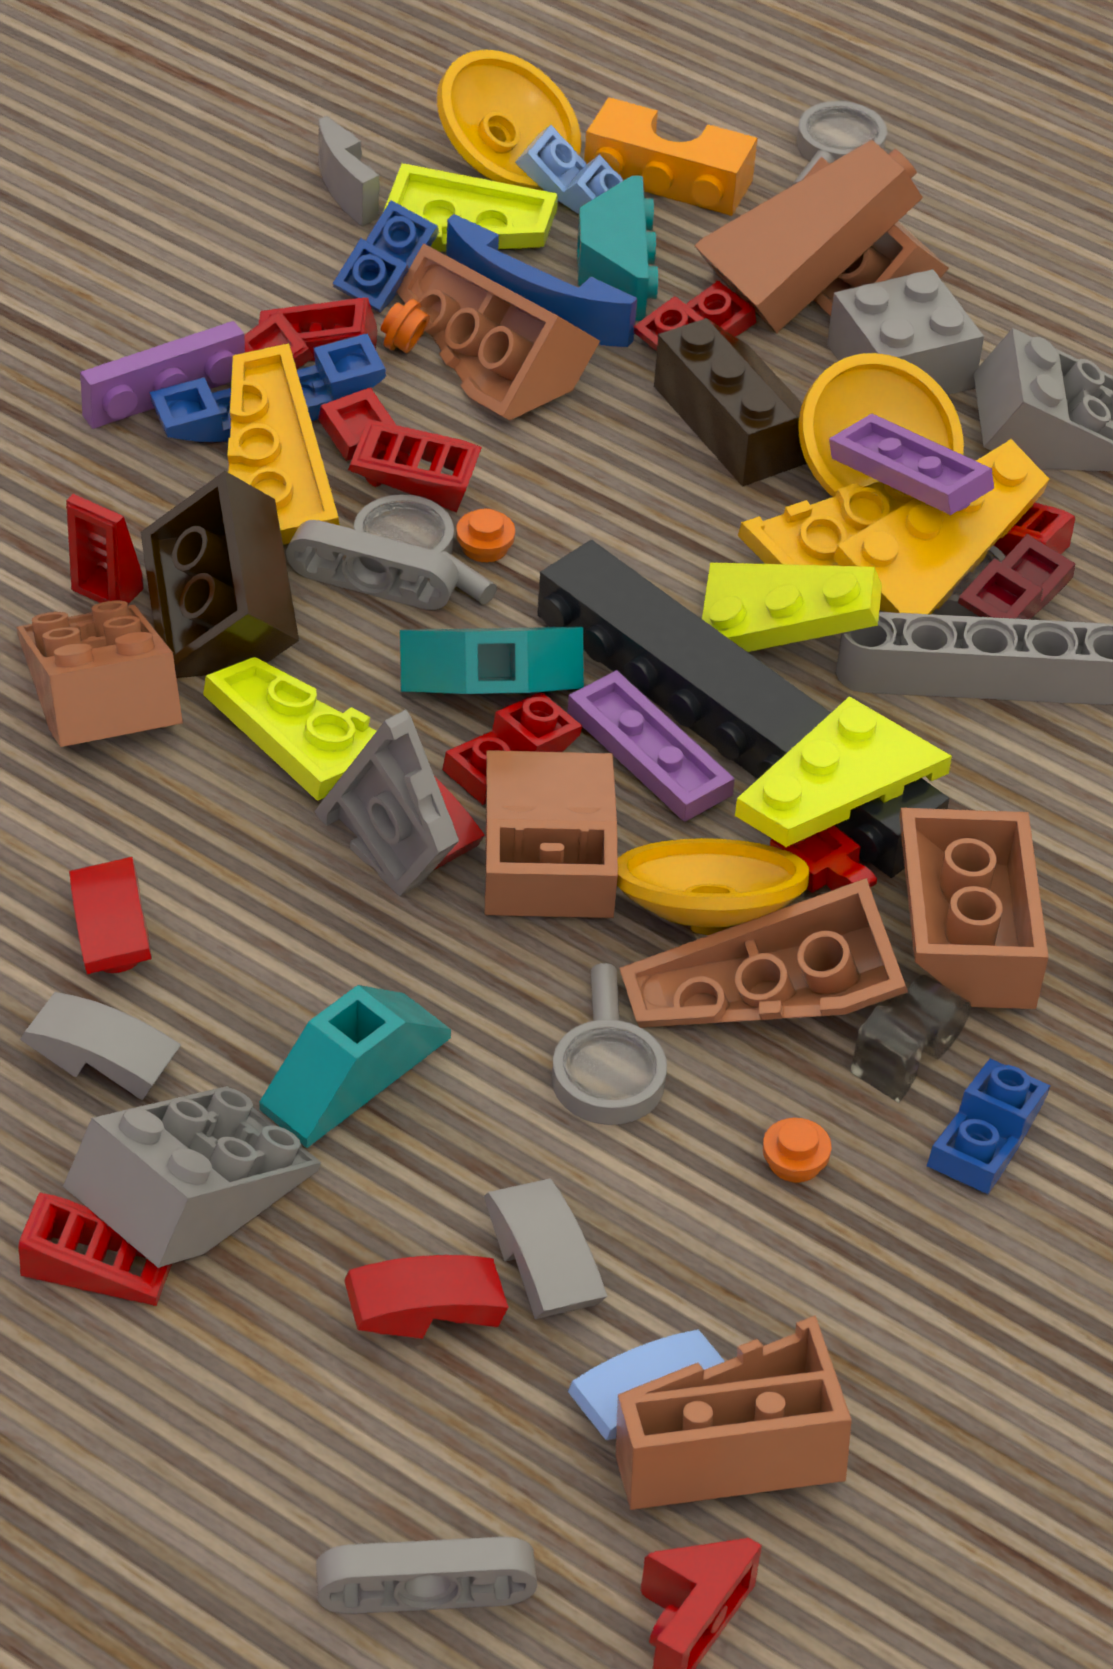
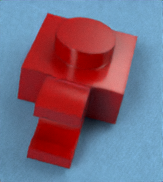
(830, 859)

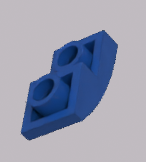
(384, 258)
(989, 1125)

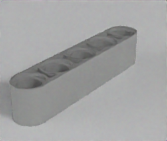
(980, 658)

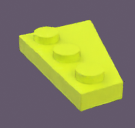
(514, 212)
(789, 603)
(289, 723)
(835, 769)

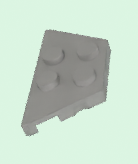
(393, 807)

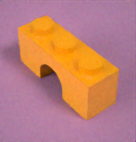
(700, 172)

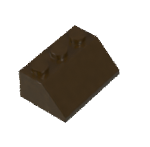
(730, 400)
(220, 578)

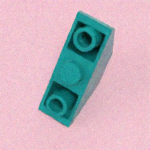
(617, 243)
(491, 660)
(348, 1059)

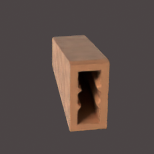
(811, 232)

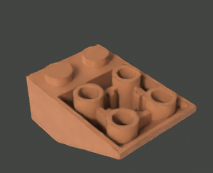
(100, 673)
(550, 834)

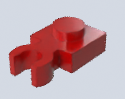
(345, 422)

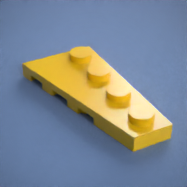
(275, 439)
(812, 532)
(928, 552)

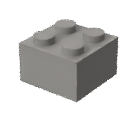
(910, 320)

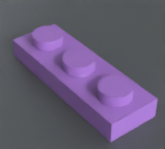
(125, 384)
(912, 464)
(651, 745)

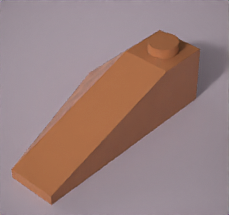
(494, 339)
(791, 963)

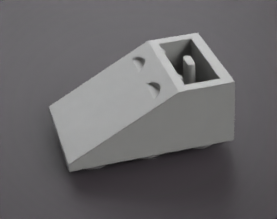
(1046, 404)
(185, 1171)

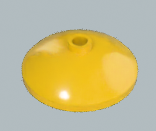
(495, 110)
(869, 386)
(711, 881)

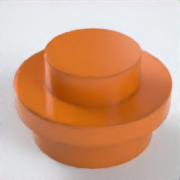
(404, 326)
(485, 534)
(796, 1149)

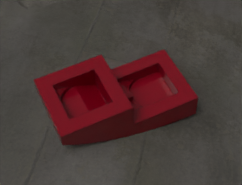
(1020, 583)

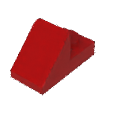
(700, 1595)

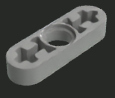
(414, 561)
(426, 1575)

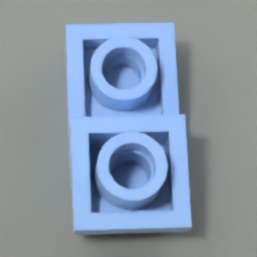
(562, 171)
(599, 1388)

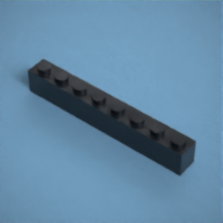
(706, 681)

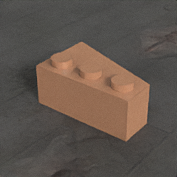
(737, 1427)

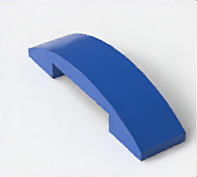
(592, 307)
(340, 369)

